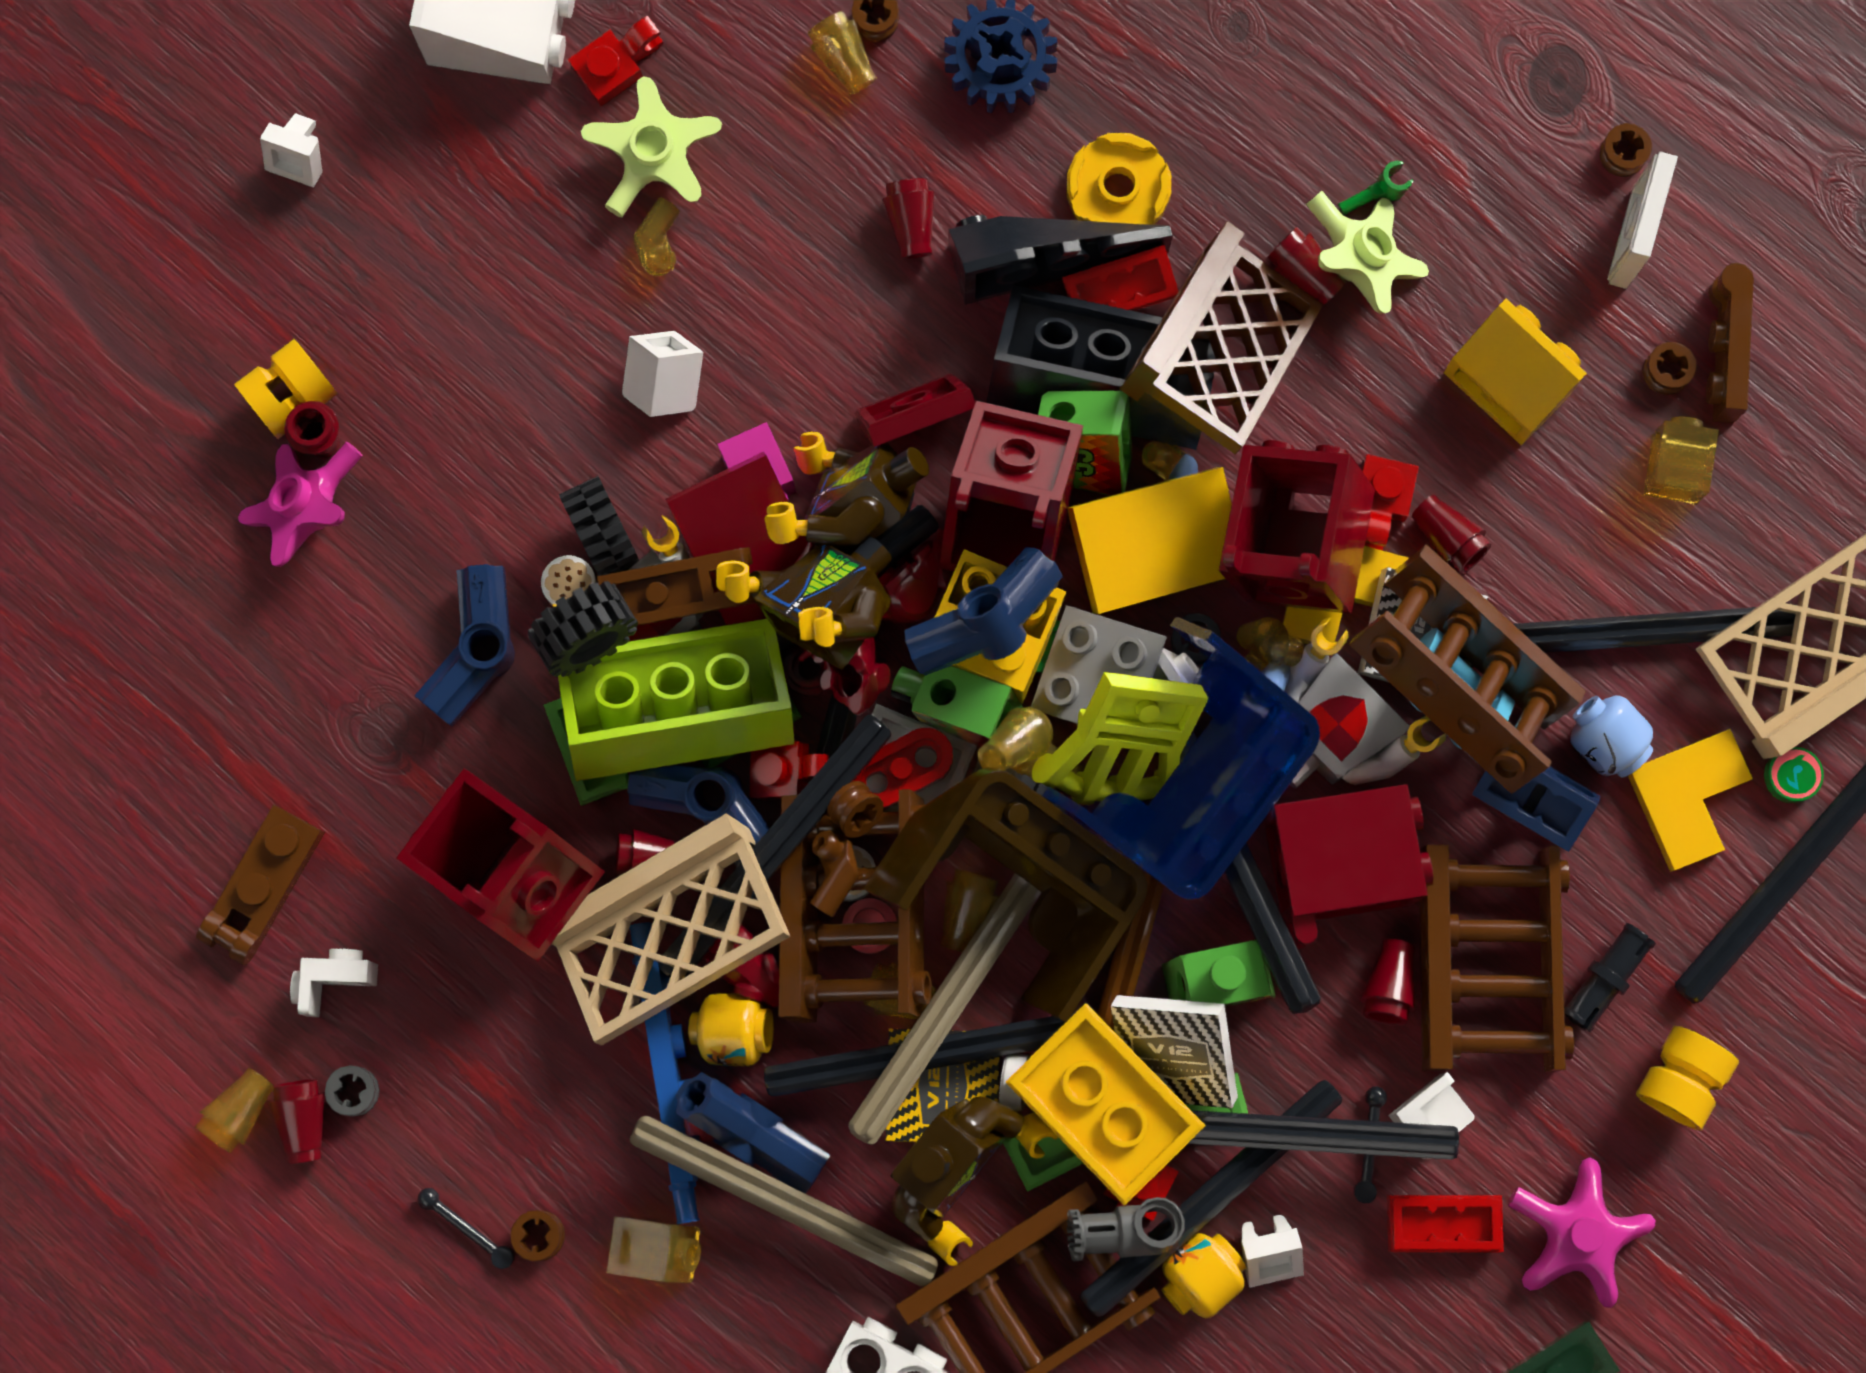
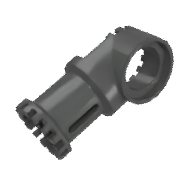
(1122, 1230)

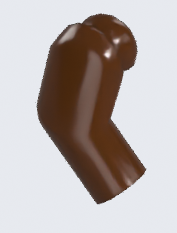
(839, 868)

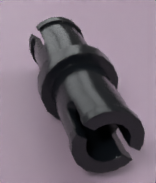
(1608, 977)

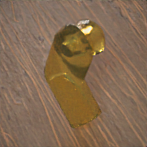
(651, 238)
(1271, 640)

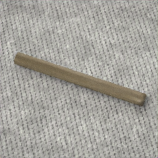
(943, 1011)
(783, 1201)

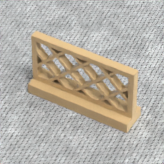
(1818, 704)
(657, 885)

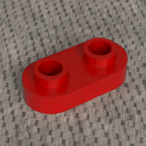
(899, 767)

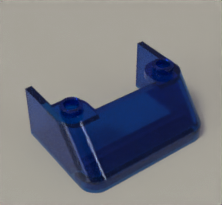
(1221, 784)

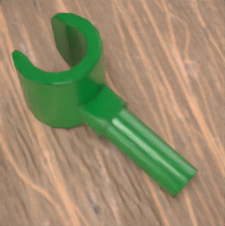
(1381, 189)

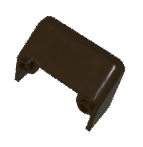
(1084, 882)

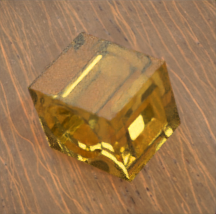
(1681, 460)

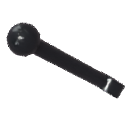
(1365, 1190)
(501, 1256)

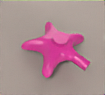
(300, 501)
(1580, 1234)

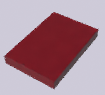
(730, 515)

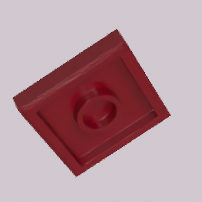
(914, 409)

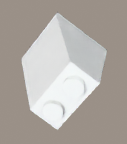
(493, 36)

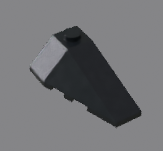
(1038, 251)

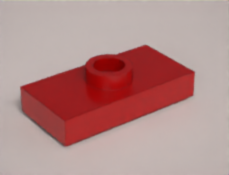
(1126, 282)
(1445, 1223)

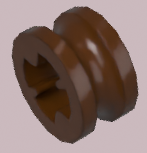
(882, 30)
(1615, 164)
(1663, 382)
(855, 809)
(554, 1237)

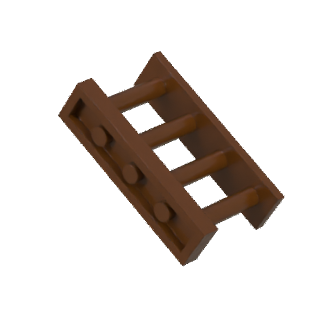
(1491, 645)
(799, 984)
(1445, 985)
(979, 1277)

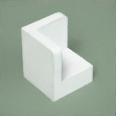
(662, 373)
(1435, 1105)

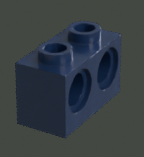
(1547, 805)

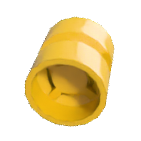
(298, 373)
(1690, 1072)

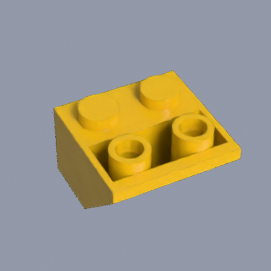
(1515, 370)
(1020, 667)

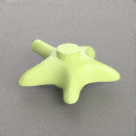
(651, 148)
(1365, 251)

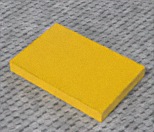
(1152, 539)
(1105, 1104)

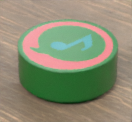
(1794, 775)

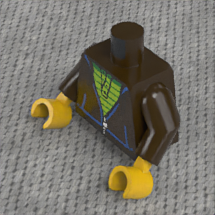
(854, 498)
(819, 602)
(948, 1161)

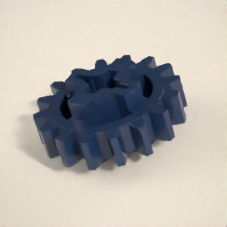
(993, 33)

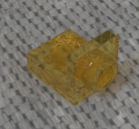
(654, 1250)

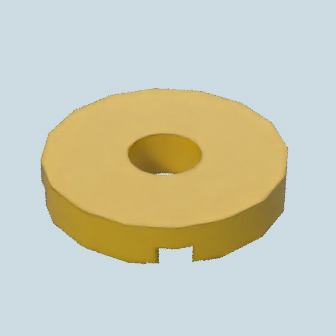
(1119, 155)

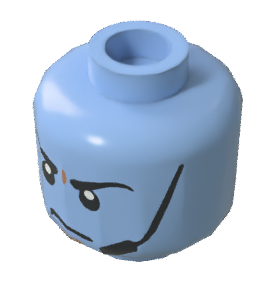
(1612, 735)

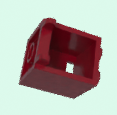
(1010, 485)
(1292, 554)
(1346, 857)
(531, 888)

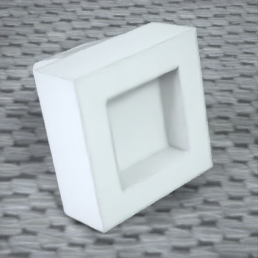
(292, 150)
(1272, 1255)

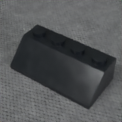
(1083, 346)

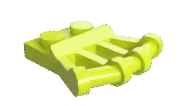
(1126, 714)

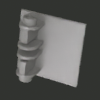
(1086, 649)

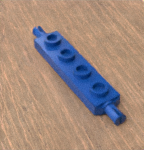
(665, 1047)

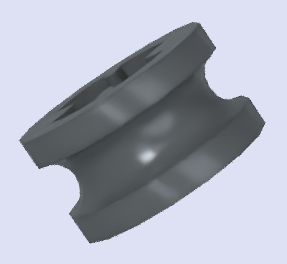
(336, 1084)

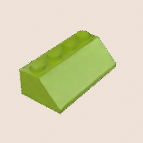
(678, 700)

